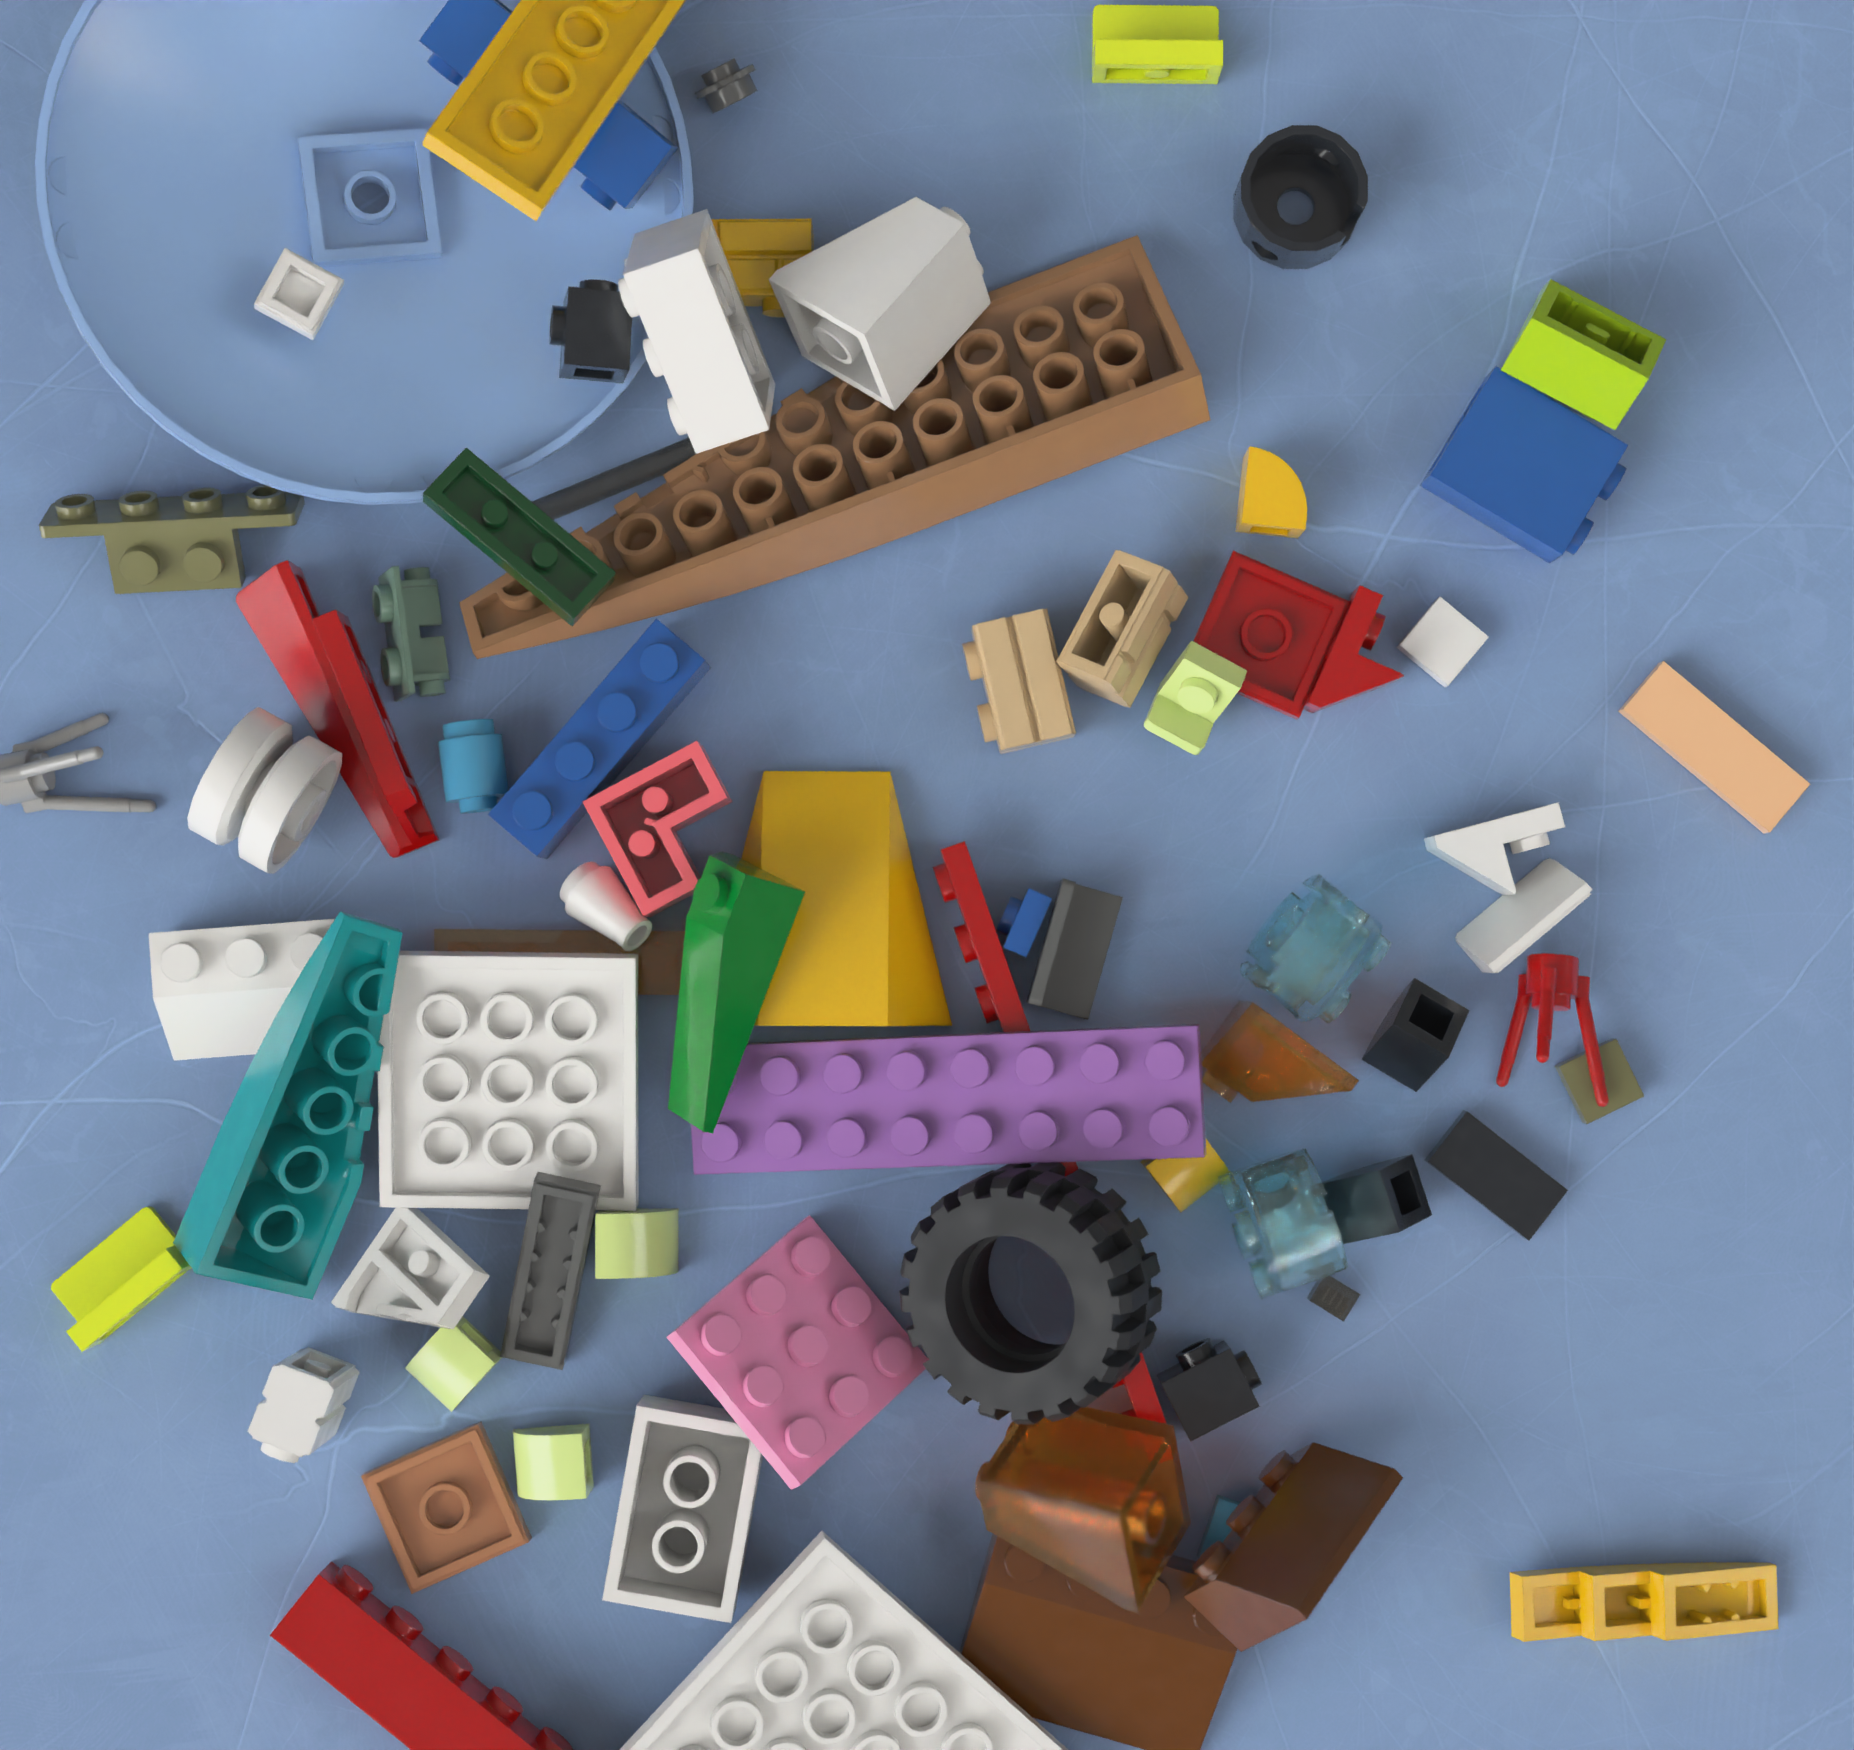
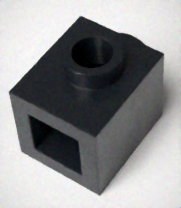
(592, 333)
(1210, 1386)

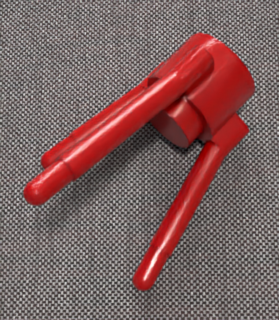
(1551, 984)

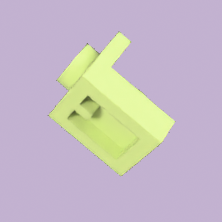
(1193, 697)

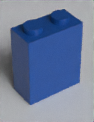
(1526, 467)

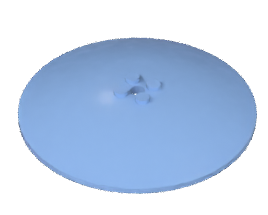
(222, 131)

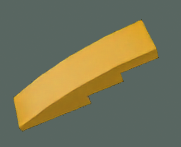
(1644, 1600)

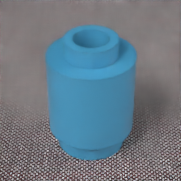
(473, 765)

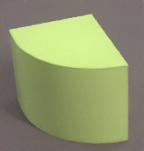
(636, 1243)
(454, 1362)
(553, 1462)

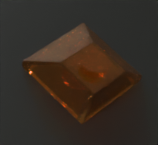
(1267, 1060)

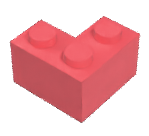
(642, 821)

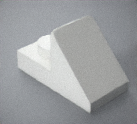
(1480, 847)

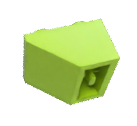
(1583, 354)

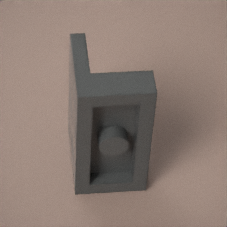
(1074, 949)

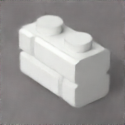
(302, 1404)

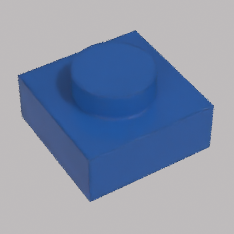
(1022, 921)

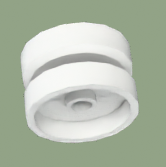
(264, 790)

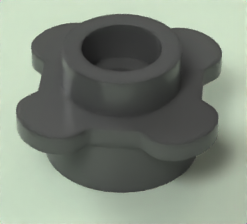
(726, 85)

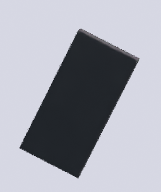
(1496, 1175)

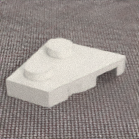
(412, 1274)

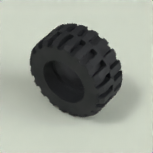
(967, 1332)

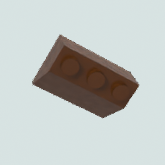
(1289, 1542)

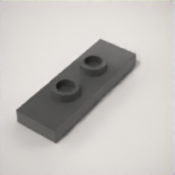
(550, 1270)

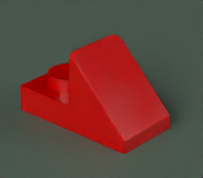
(1345, 671)

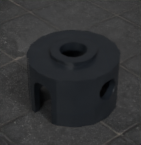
(1307, 162)

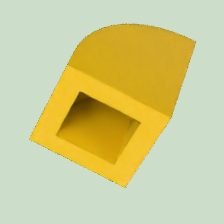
(1270, 497)
(1186, 1178)

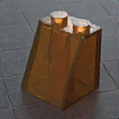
(1090, 1499)

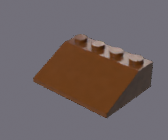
(1090, 1662)

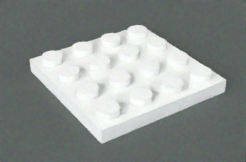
(507, 1075)

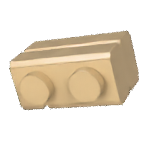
(1122, 628)
(1020, 681)

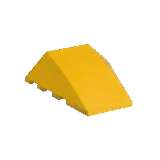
(861, 930)

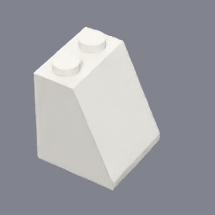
(885, 298)

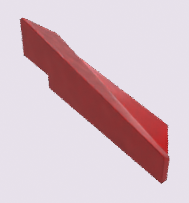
(340, 700)

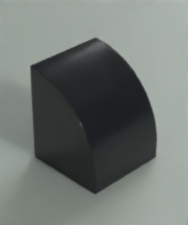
(1416, 1035)
(1377, 1199)

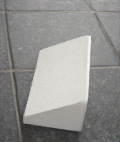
(1522, 918)

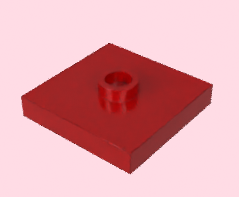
(1272, 630)

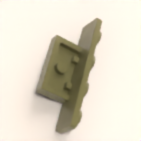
(173, 539)

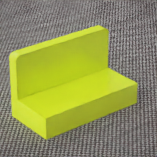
(1156, 44)
(119, 1277)

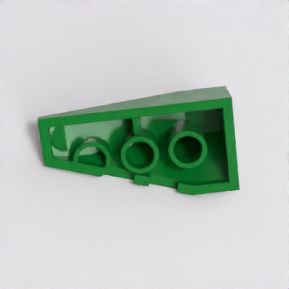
(728, 962)

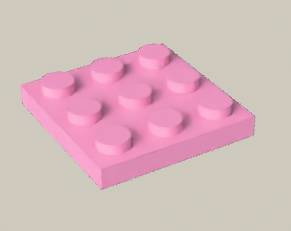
(799, 1352)

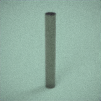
(615, 480)

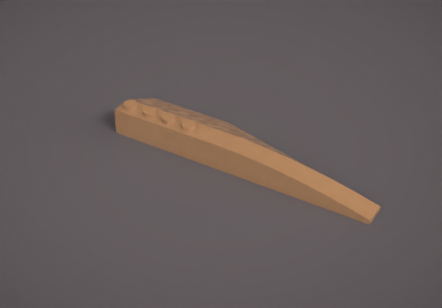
(1031, 392)

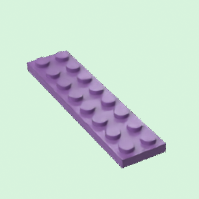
(961, 1101)

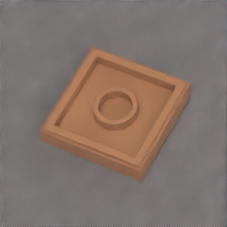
(446, 1507)

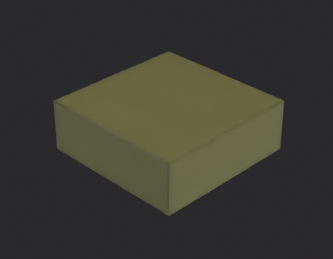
(1620, 1082)

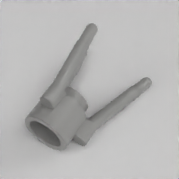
(31, 772)

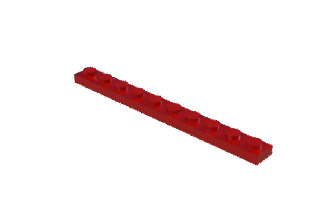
(1001, 1002)

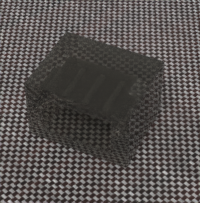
(1333, 1297)

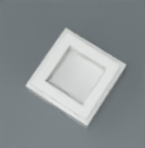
(298, 294)
(1442, 642)

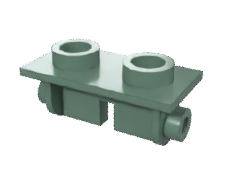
(408, 657)

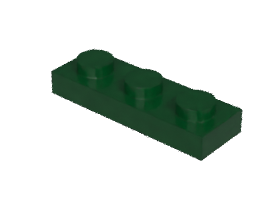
(519, 536)

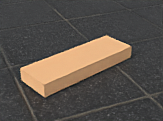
(1714, 747)

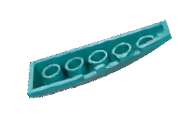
(298, 1122)

